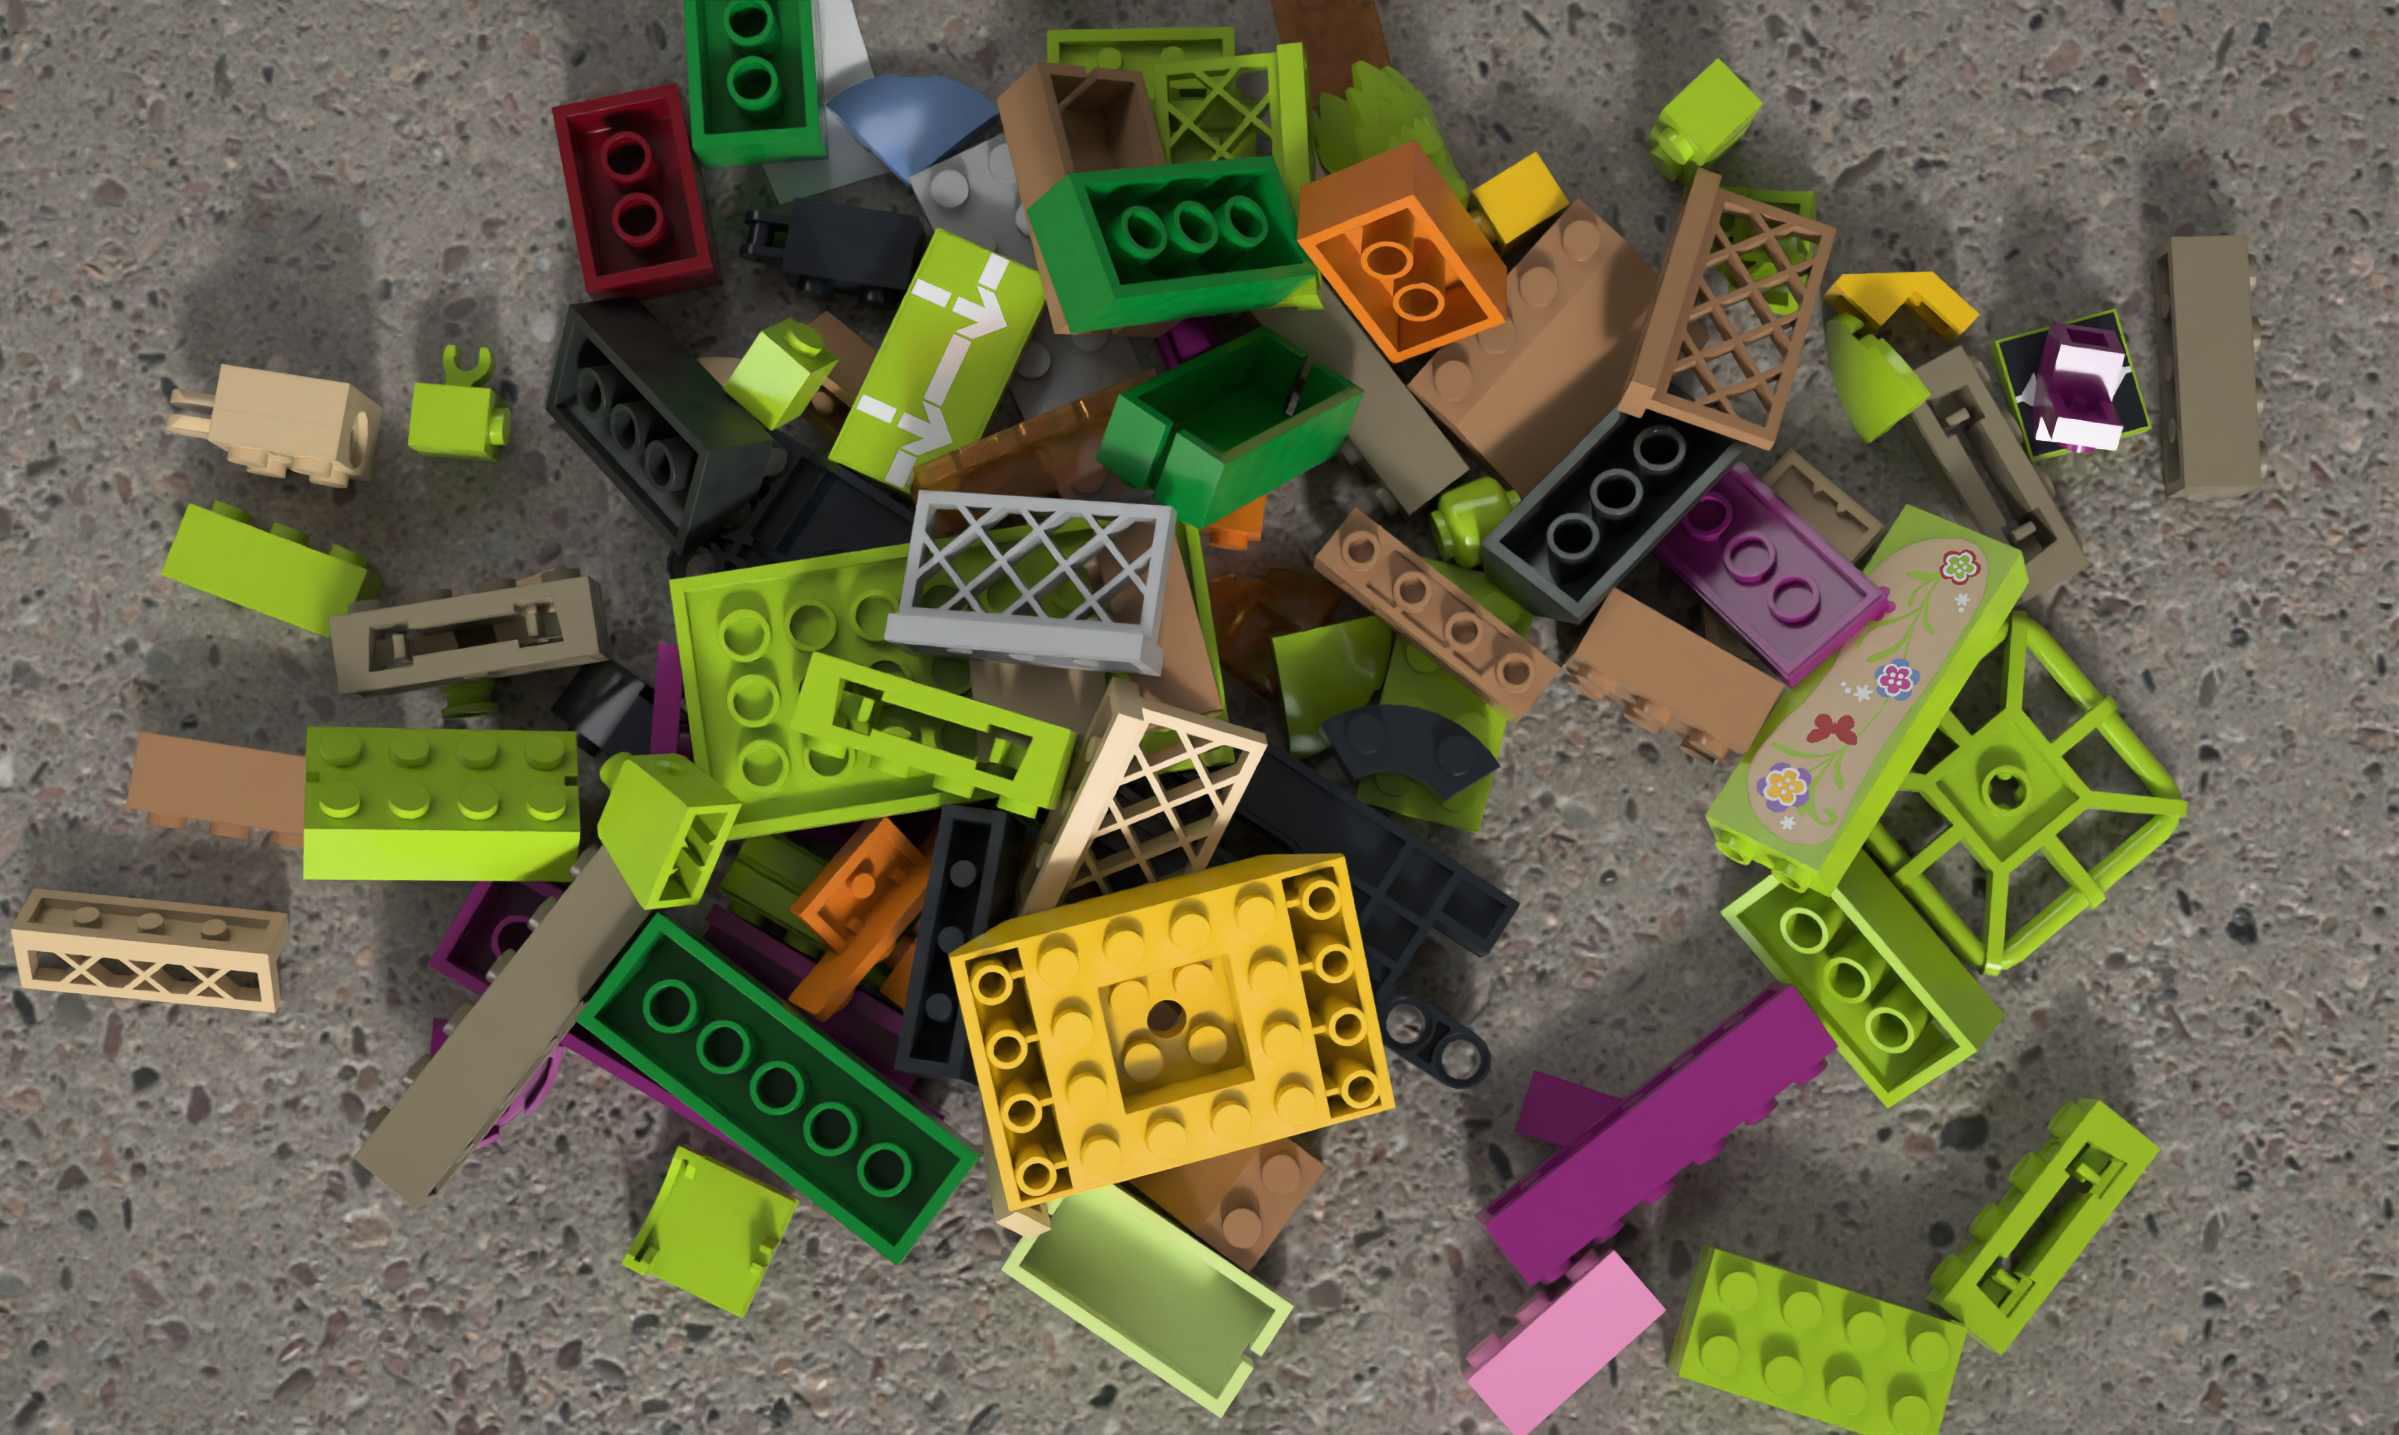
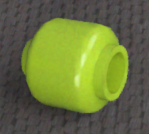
(1467, 517)

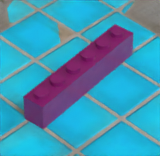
(1657, 1133)

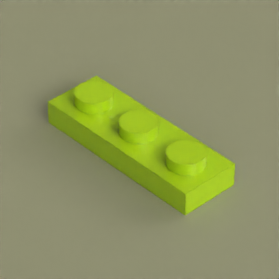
(1141, 48)

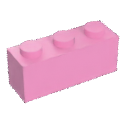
(1561, 1339)

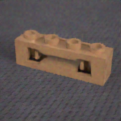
(1435, 616)

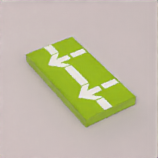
(941, 361)

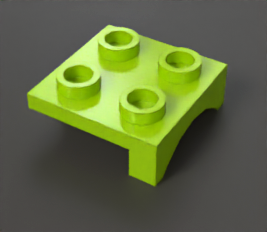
(712, 1230)

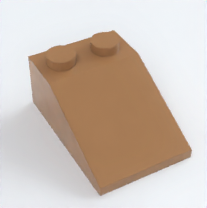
(1237, 1197)

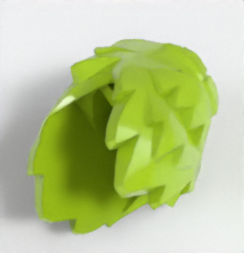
(1380, 116)

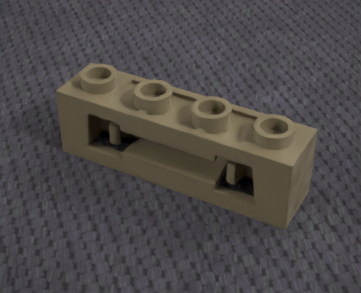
(1959, 392)
(364, 651)

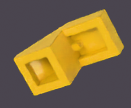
(1878, 295)

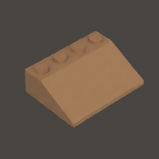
(1559, 363)

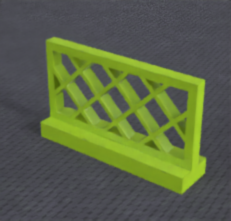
(1290, 119)

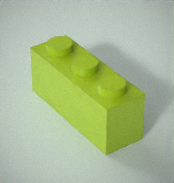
(267, 570)

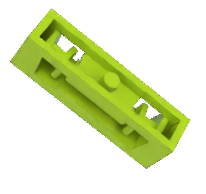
(829, 701)
(2002, 1226)

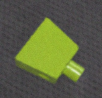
(664, 826)

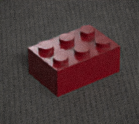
(637, 195)

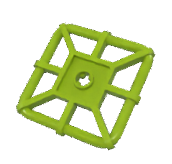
(2046, 798)

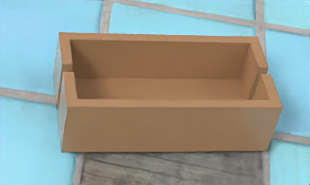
(1076, 123)

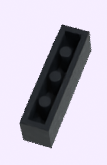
(965, 897)

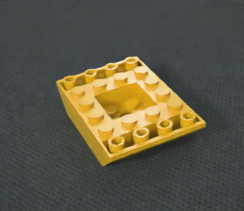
(1266, 1044)

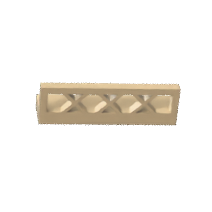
(146, 938)

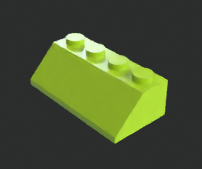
(1869, 975)

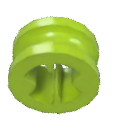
(469, 700)

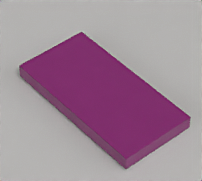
(1768, 575)

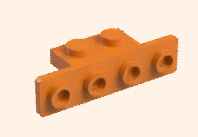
(860, 910)

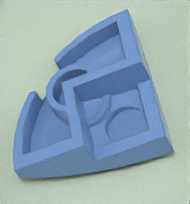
(913, 119)

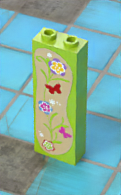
(1868, 710)

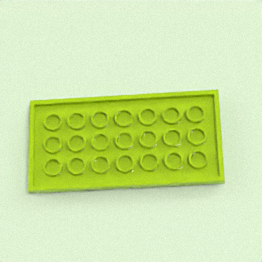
(750, 644)

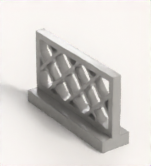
(1032, 639)

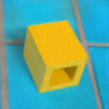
(1517, 204)

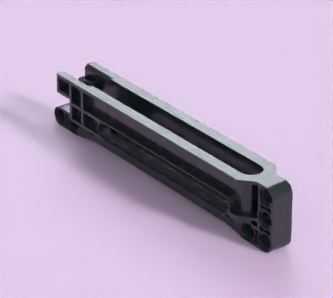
(1394, 876)

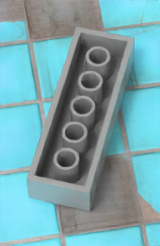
(981, 202)

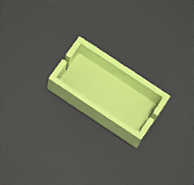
(1152, 1291)

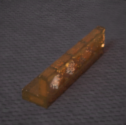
(1026, 457)

